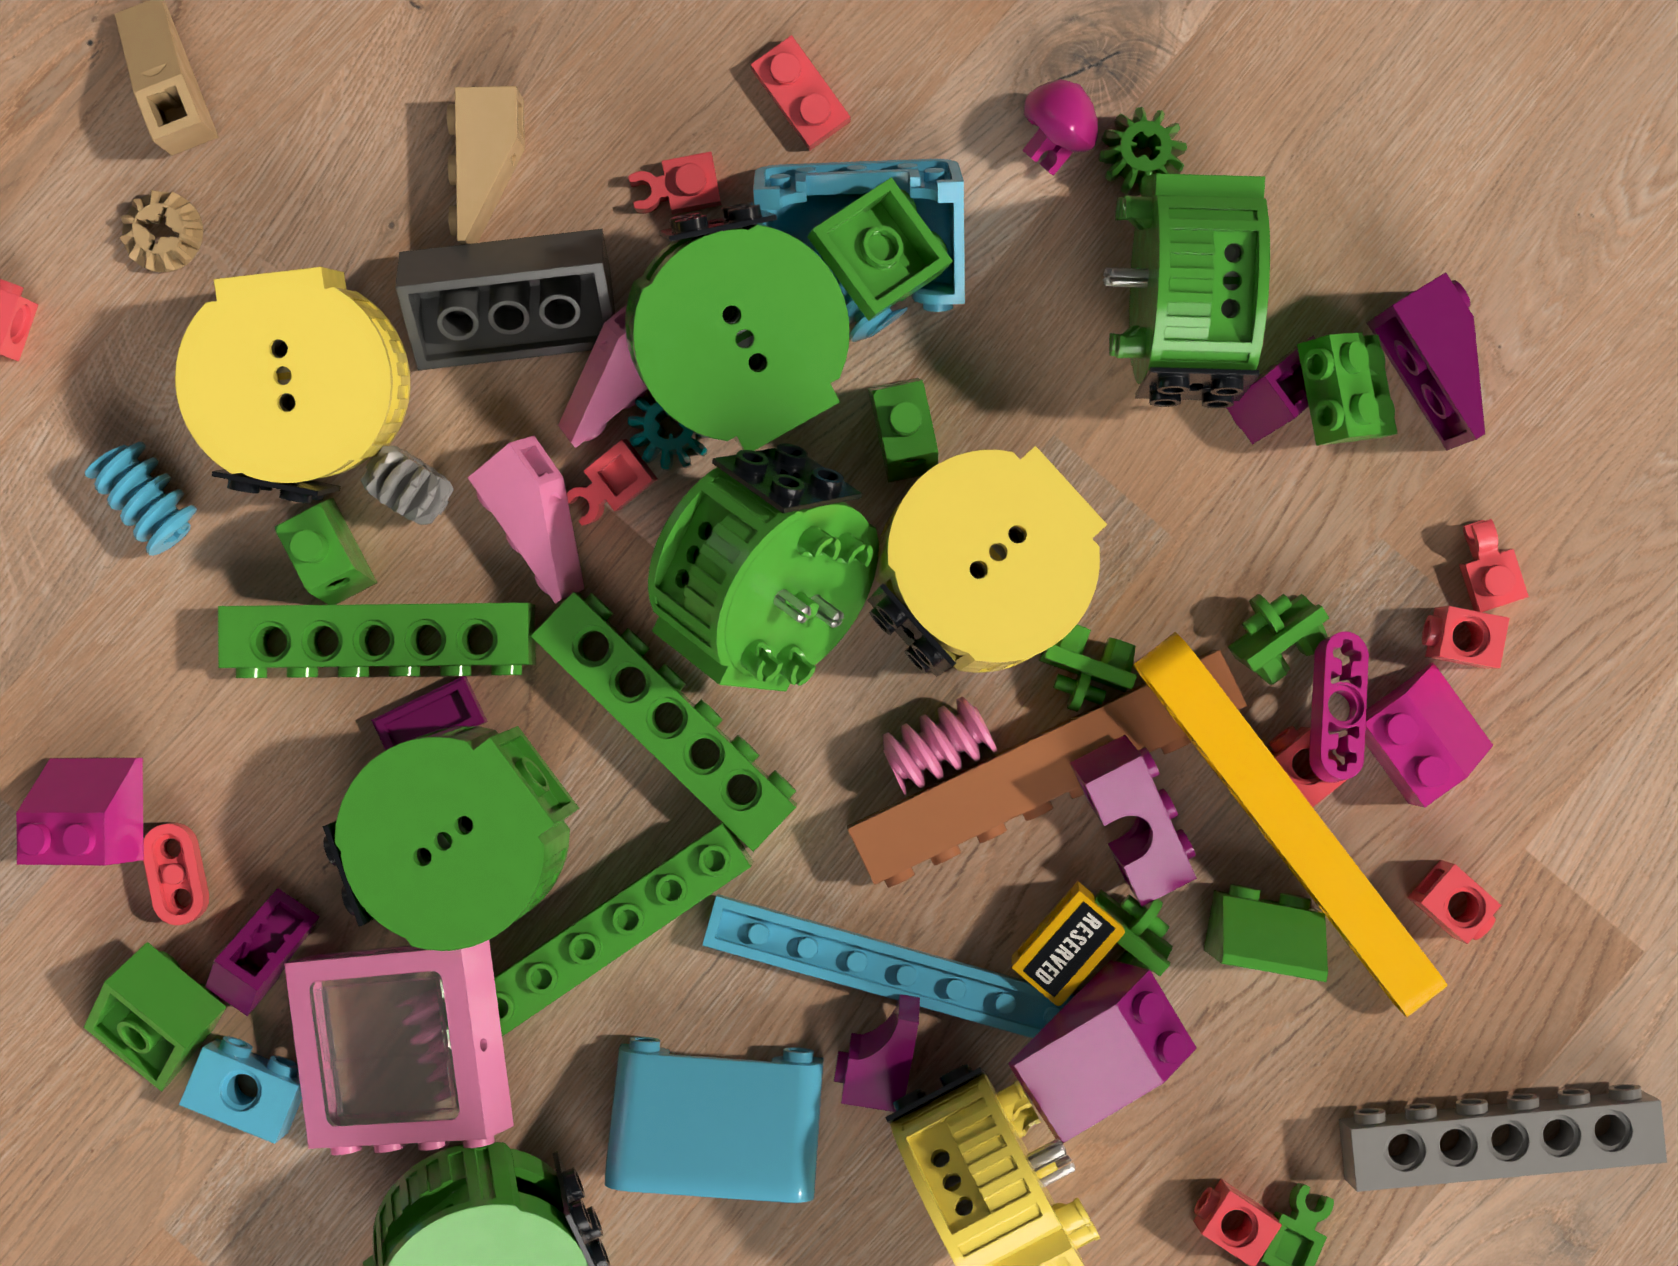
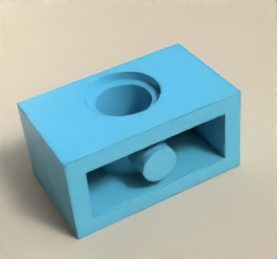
(216, 1092)

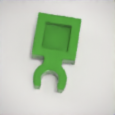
(1297, 1240)

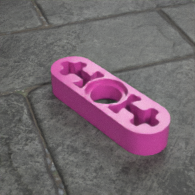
(1321, 742)

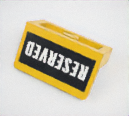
(1067, 945)

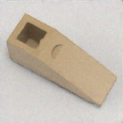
(163, 78)
(488, 148)

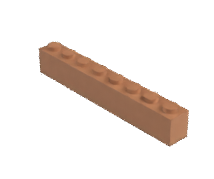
(1015, 781)

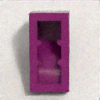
(1272, 399)
(259, 950)
(880, 1061)

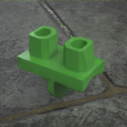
(1274, 630)
(1111, 670)
(1142, 932)

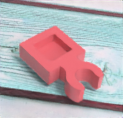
(687, 184)
(615, 479)

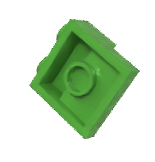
(880, 248)
(1347, 388)

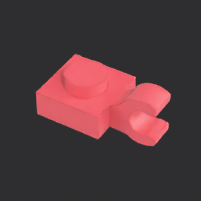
(1492, 575)

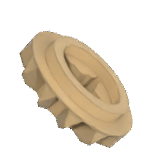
(169, 252)

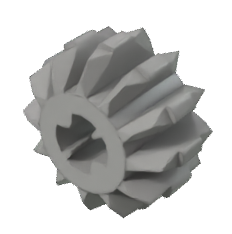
(407, 485)

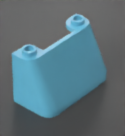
(814, 192)
(714, 1124)

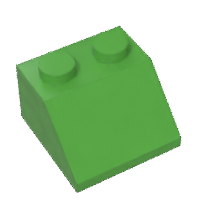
(1267, 934)
(154, 1015)

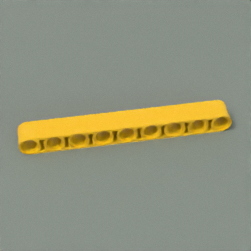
(1290, 824)

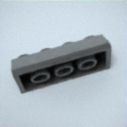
(505, 298)

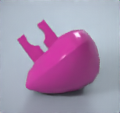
(1064, 122)

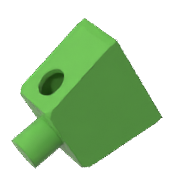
(904, 428)
(325, 552)

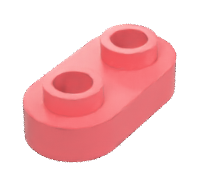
(170, 874)

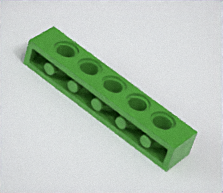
(245, 633)
(563, 639)
(619, 925)

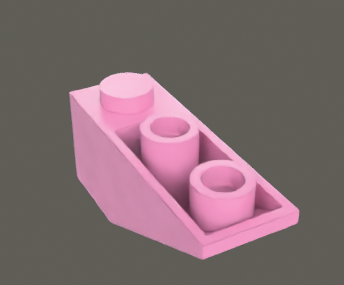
(604, 386)
(533, 509)

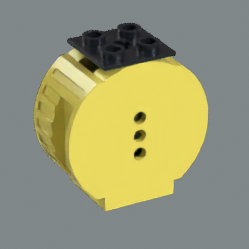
(986, 562)

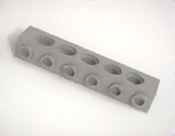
(1631, 1140)

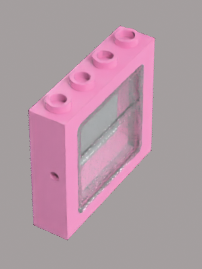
(399, 1048)

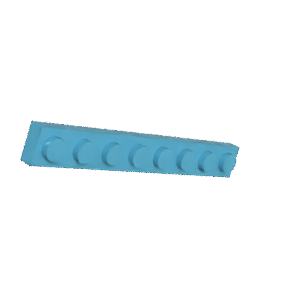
(878, 966)

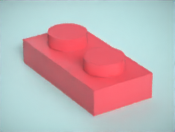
(800, 93)

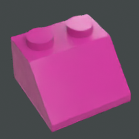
(1424, 737)
(83, 813)

